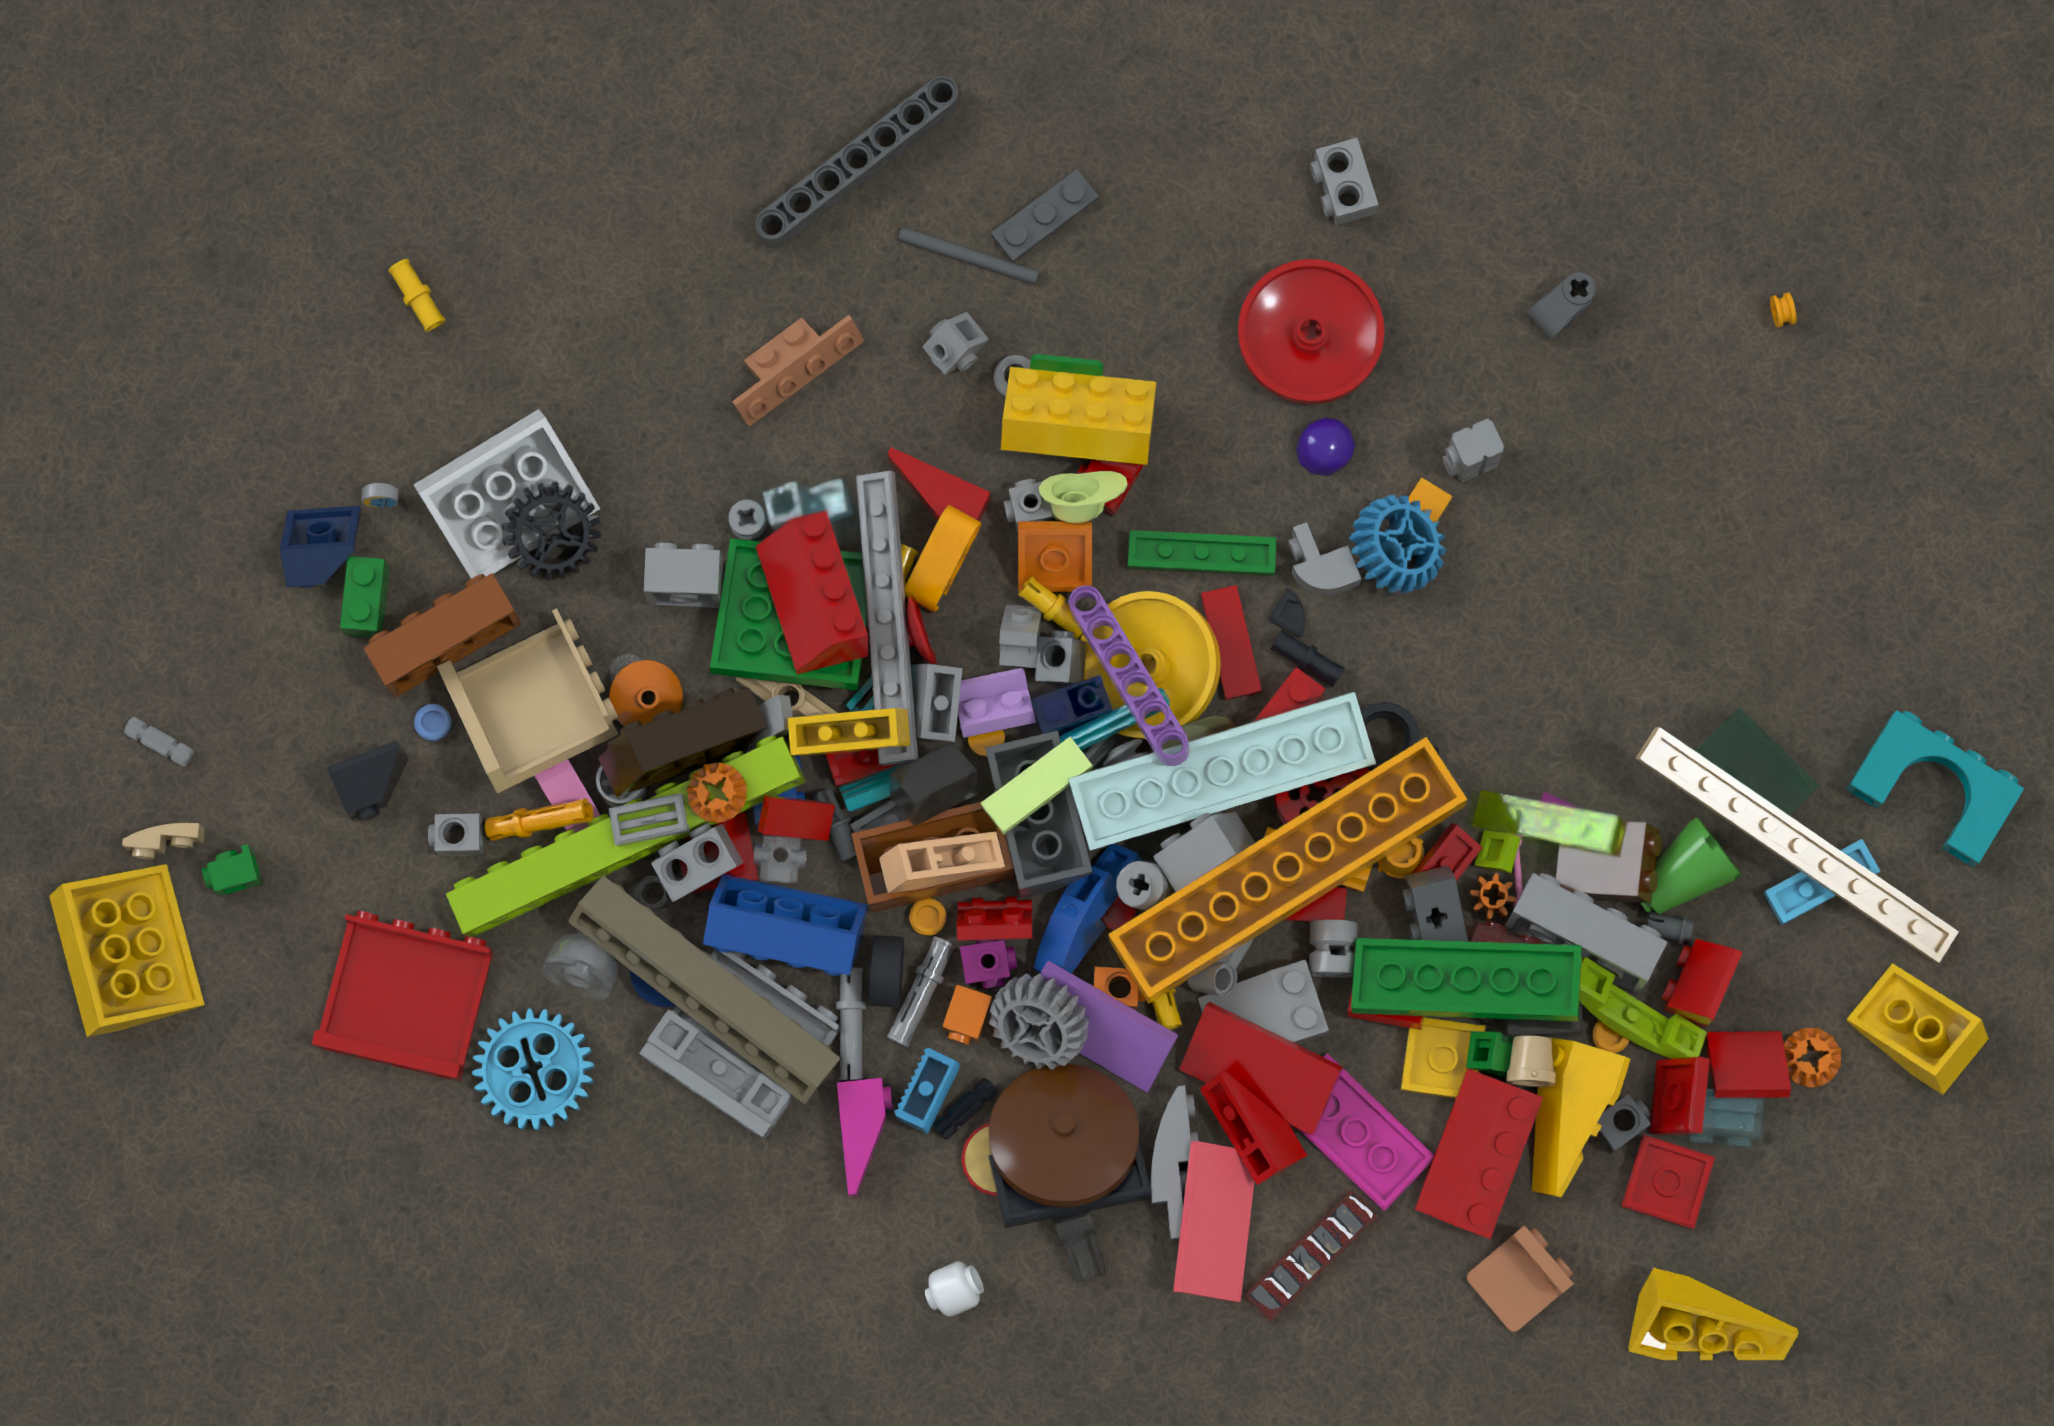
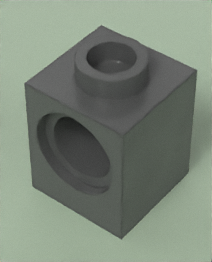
(1046, 664)
(1610, 1134)

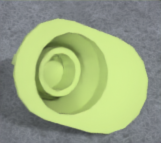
(1081, 496)

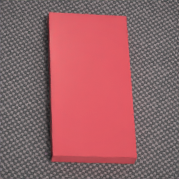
(1214, 1223)

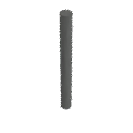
(968, 255)

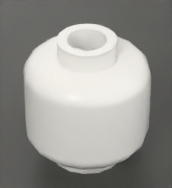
(954, 1288)

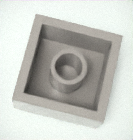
(683, 576)
(1203, 848)

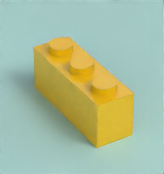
(849, 731)

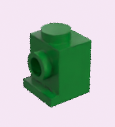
(232, 871)
(1489, 1053)

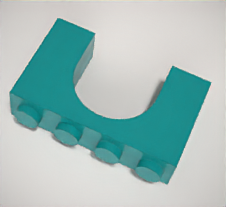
(1987, 792)

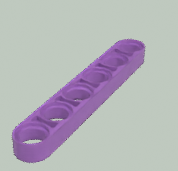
(1132, 673)

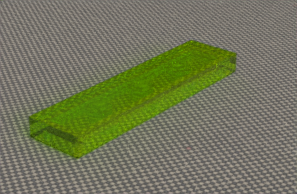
(1547, 822)

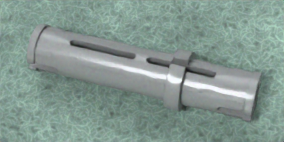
(921, 991)
(851, 1025)

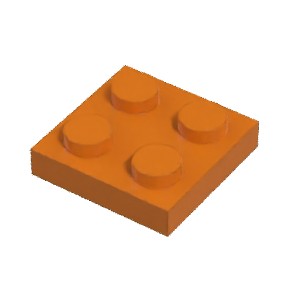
(1055, 554)

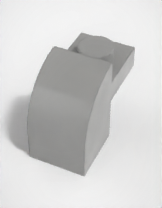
(1325, 573)

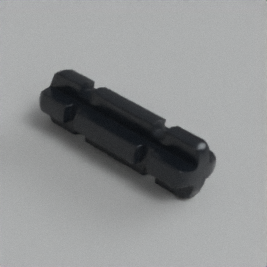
(965, 1108)

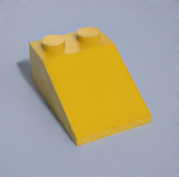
(1919, 1028)

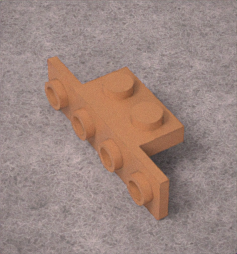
(791, 363)

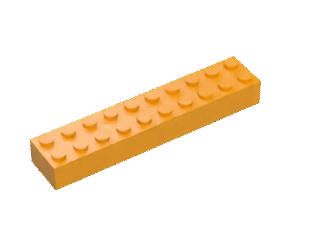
(1287, 870)

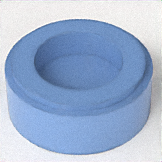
(433, 722)

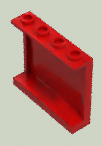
(404, 996)

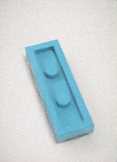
(1802, 893)

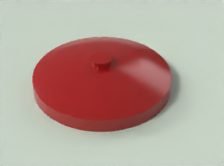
(1310, 331)

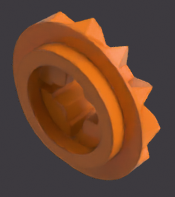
(734, 790)
(1803, 1072)

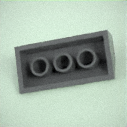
(1049, 843)

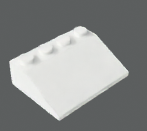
(479, 486)

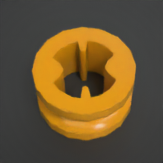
(1783, 309)

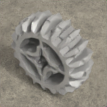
(1039, 1021)

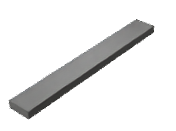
(886, 604)

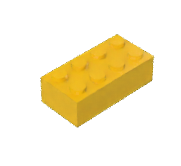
(1078, 415)

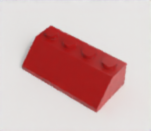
(812, 594)
(1478, 1153)

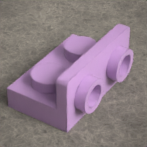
(994, 703)

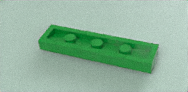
(1202, 553)

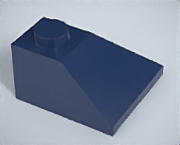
(317, 543)

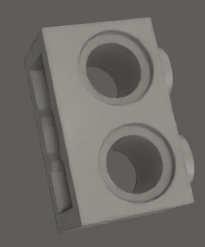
(1353, 180)
(700, 868)

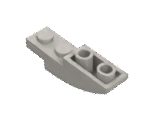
(1170, 1151)

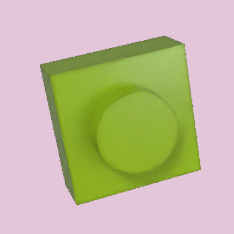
(1498, 851)

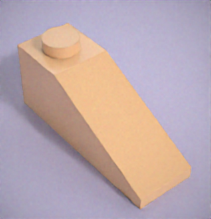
(940, 861)

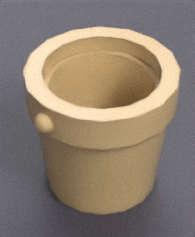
(1531, 1062)

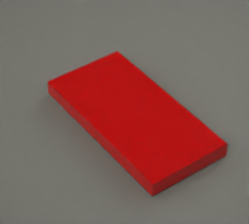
(1271, 1067)

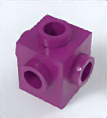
(974, 966)

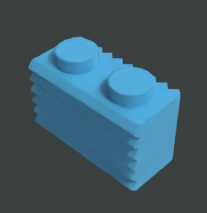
(927, 1090)

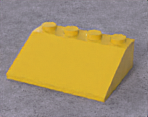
(126, 949)

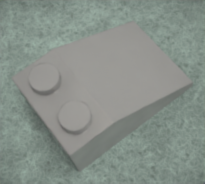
(1279, 1002)

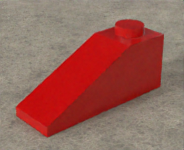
(939, 488)
(1254, 1129)

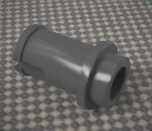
(1672, 927)

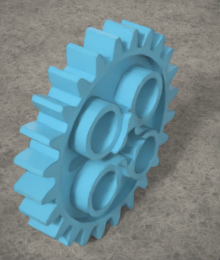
(501, 1081)

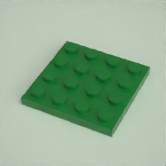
(749, 631)

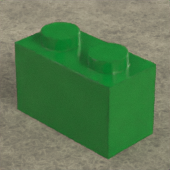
(364, 596)

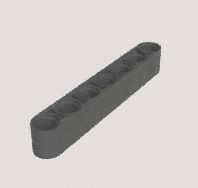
(863, 146)

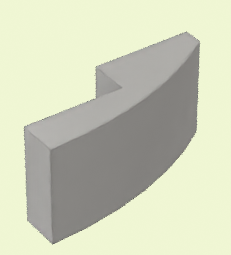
(776, 714)

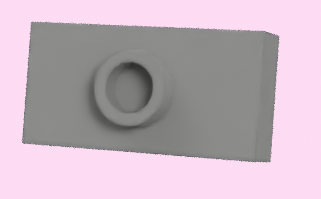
(1019, 636)

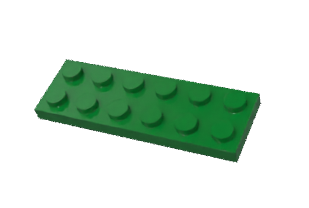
(1467, 979)

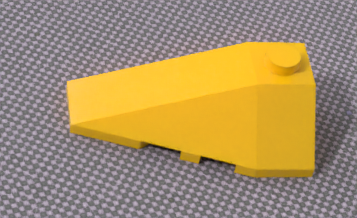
(1571, 1110)
(1690, 1316)

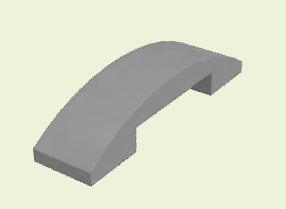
(719, 1067)

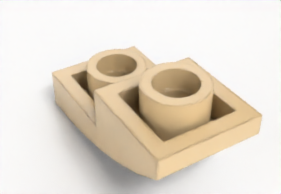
(153, 840)

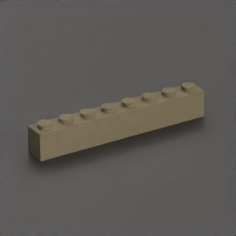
(704, 989)

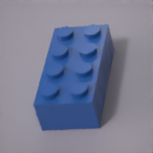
(785, 925)

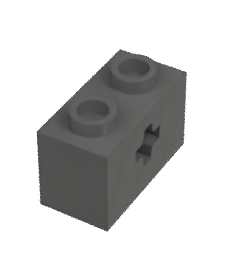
(1433, 890)

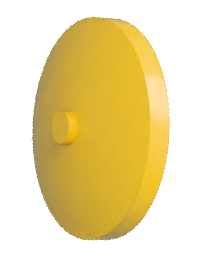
(1174, 648)

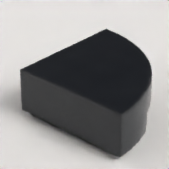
(1289, 614)

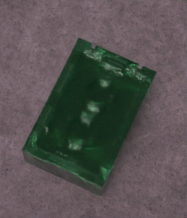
(1758, 762)

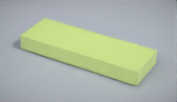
(1036, 785)

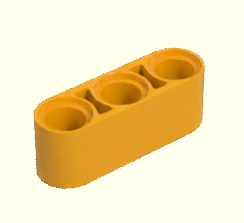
(942, 557)

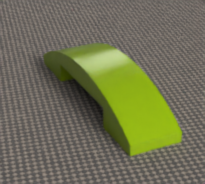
(1634, 1019)

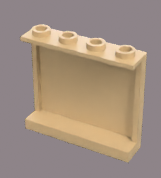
(531, 705)

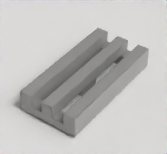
(680, 814)

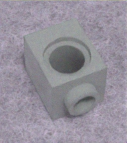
(471, 843)

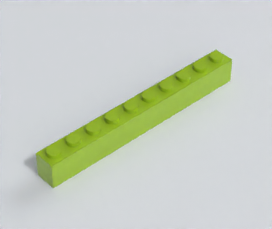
(591, 853)

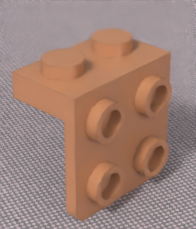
(1520, 1278)

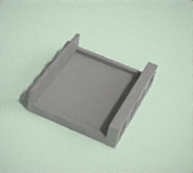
(789, 1001)

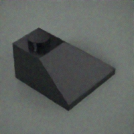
(368, 779)

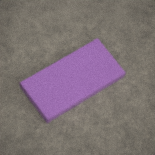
(1117, 1034)

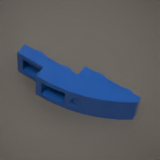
(1079, 912)

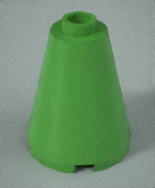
(1690, 868)

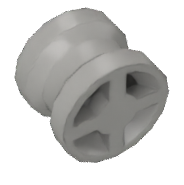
(752, 525)

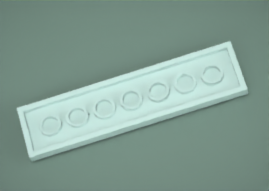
(1222, 771)

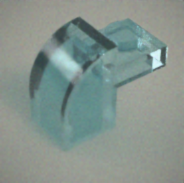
(796, 501)

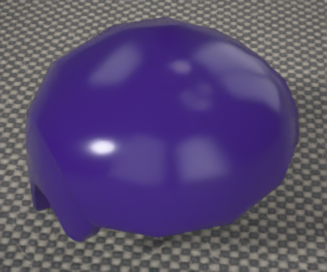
(1325, 446)

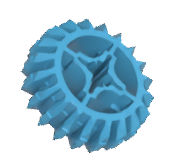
(1388, 552)

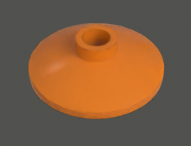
(640, 677)

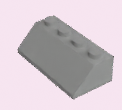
(1573, 919)

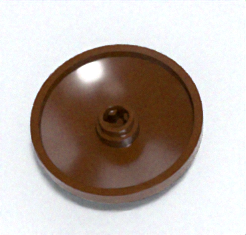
(1063, 1135)

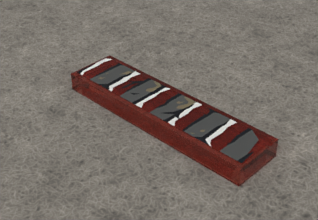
(1311, 1255)

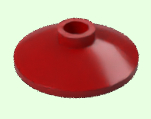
(917, 633)

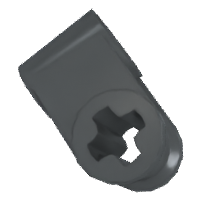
(1559, 307)

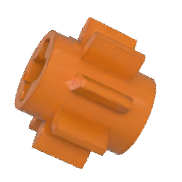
(1501, 891)

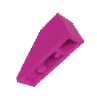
(862, 1120)

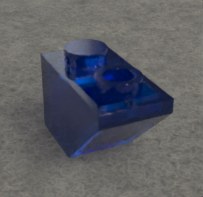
(1072, 706)

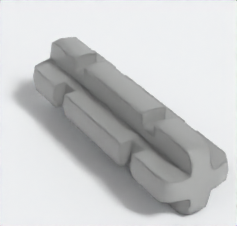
(158, 741)

